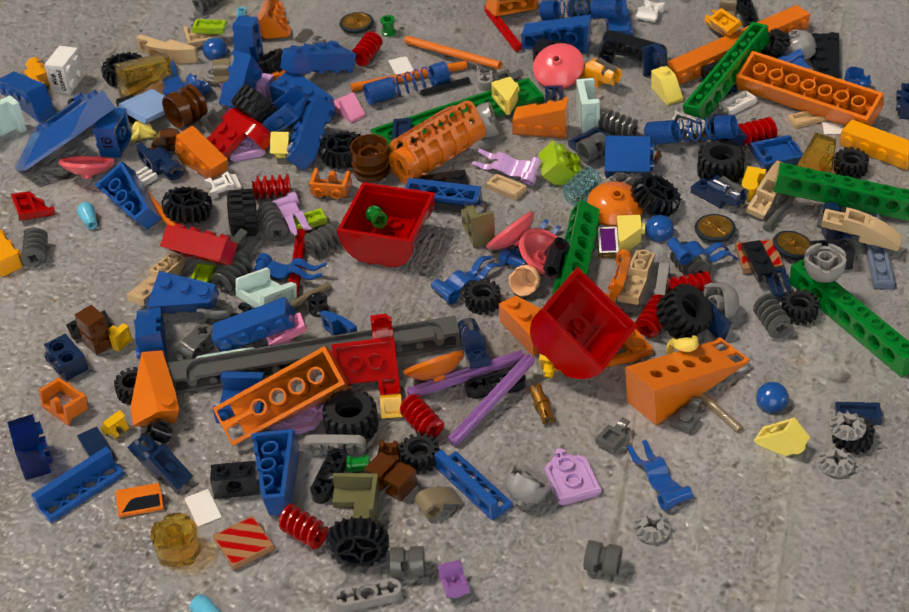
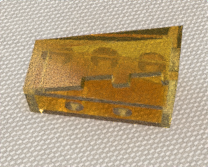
(140, 73)
(819, 153)

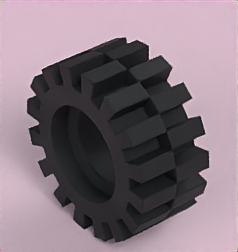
(778, 43)
(271, 61)
(851, 162)
(803, 299)
(484, 304)
(123, 382)
(415, 444)
(860, 444)

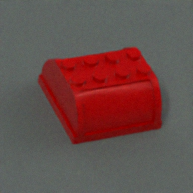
(395, 241)
(580, 328)

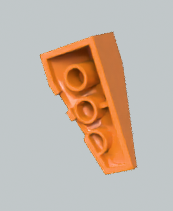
(272, 20)
(153, 391)

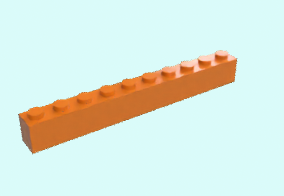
(689, 64)

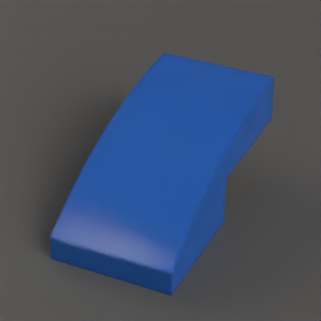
(336, 324)

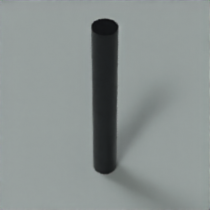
(452, 84)

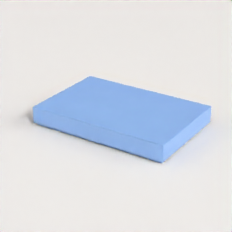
(144, 106)

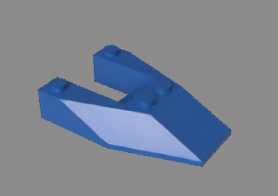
(64, 126)

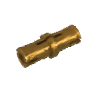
(542, 404)

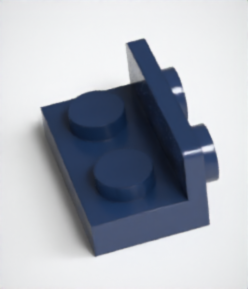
(653, 58)

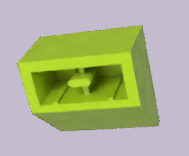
(558, 163)

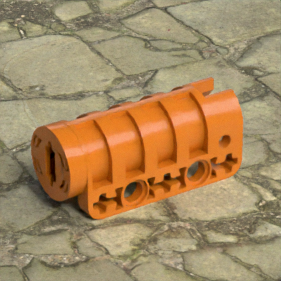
(438, 143)

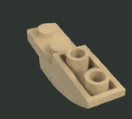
(177, 51)
(764, 194)
(869, 228)
(170, 264)
(637, 277)

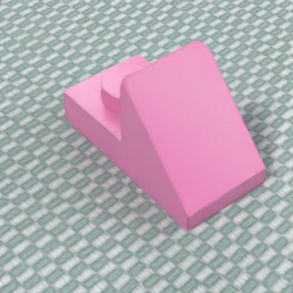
(349, 108)
(288, 335)

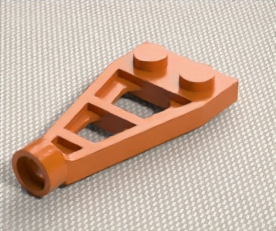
(618, 280)
(636, 348)

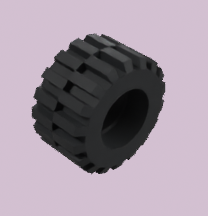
(253, 103)
(721, 159)
(242, 211)
(684, 311)
(350, 414)

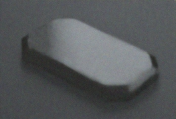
(304, 35)

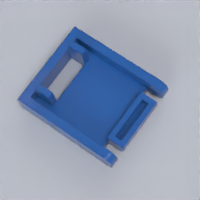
(779, 148)

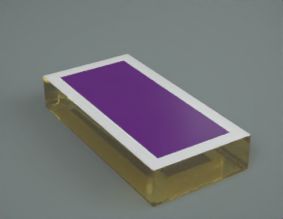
(607, 242)

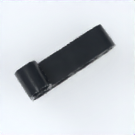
(622, 45)

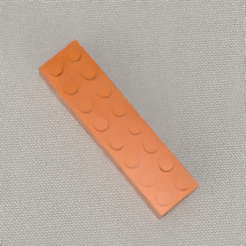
(809, 90)

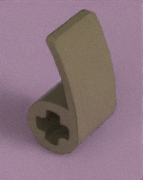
(729, 6)
(220, 69)
(433, 499)

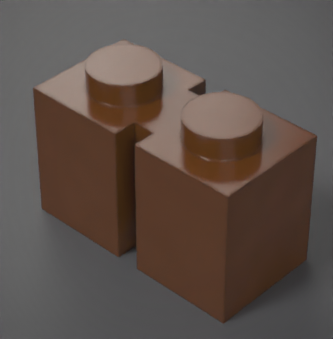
(93, 329)
(399, 476)

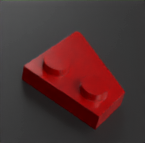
(29, 206)

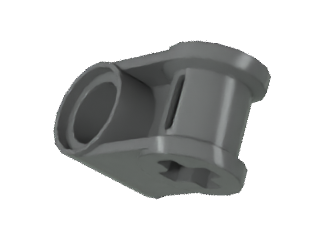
(196, 344)

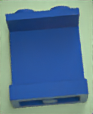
(289, 110)
(628, 154)
(233, 384)

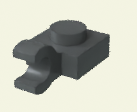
(516, 76)
(213, 119)
(216, 312)
(687, 419)
(613, 437)

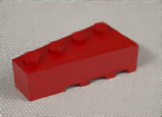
(199, 245)

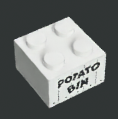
(64, 70)

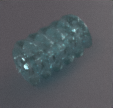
(581, 185)

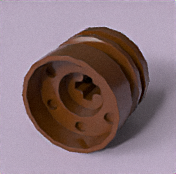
(184, 106)
(370, 157)

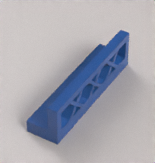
(472, 192)
(74, 482)
(470, 487)

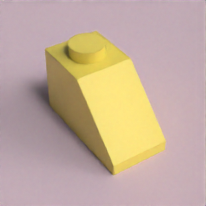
(666, 85)
(505, 93)
(279, 144)
(629, 231)
(783, 437)

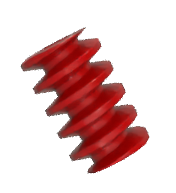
(367, 48)
(759, 130)
(271, 186)
(698, 280)
(648, 320)
(421, 416)
(303, 526)

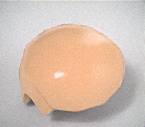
(524, 280)

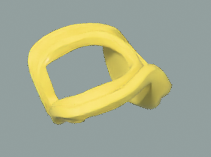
(142, 131)
(683, 344)

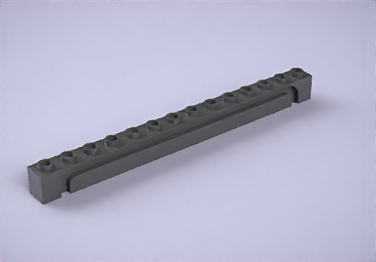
(408, 338)

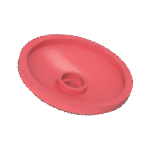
(560, 72)
(86, 165)
(512, 233)
(533, 246)

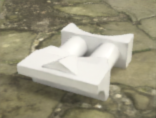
(650, 10)
(226, 182)

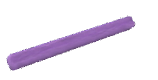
(464, 374)
(491, 400)

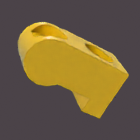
(752, 179)

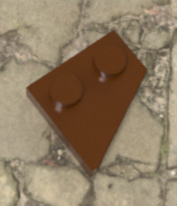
(165, 139)

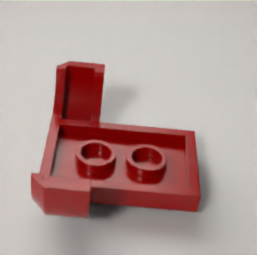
(235, 129)
(371, 359)

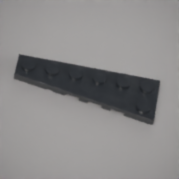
(827, 54)

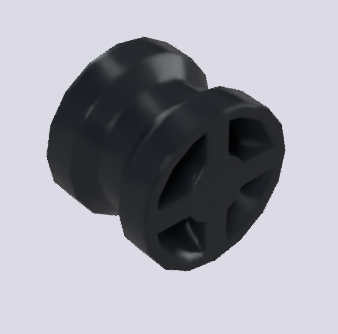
(317, 303)

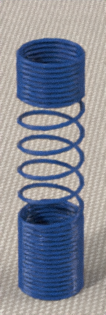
(599, 9)
(385, 89)
(669, 130)

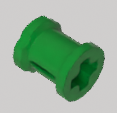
(388, 25)
(376, 216)
(357, 464)

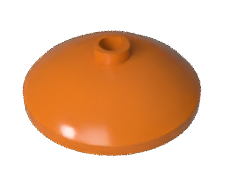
(613, 200)
(435, 368)

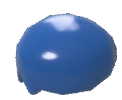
(214, 48)
(857, 76)
(202, 86)
(659, 228)
(772, 397)

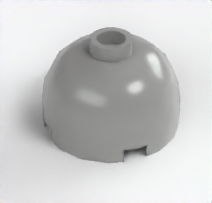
(803, 40)
(488, 117)
(825, 262)
(723, 297)
(526, 485)

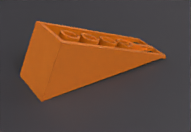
(285, 381)
(671, 381)

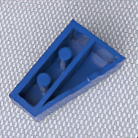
(248, 36)
(243, 71)
(181, 294)
(150, 331)

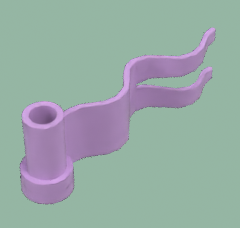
(512, 167)
(289, 209)

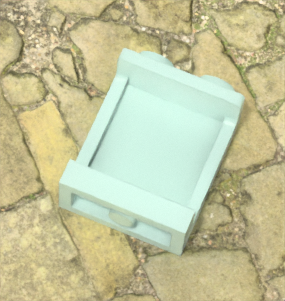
(587, 107)
(11, 116)
(259, 289)

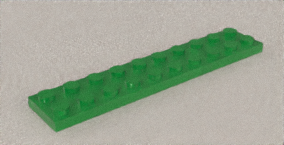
(528, 95)

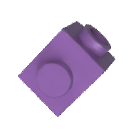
(453, 579)

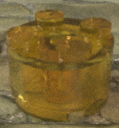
(176, 540)

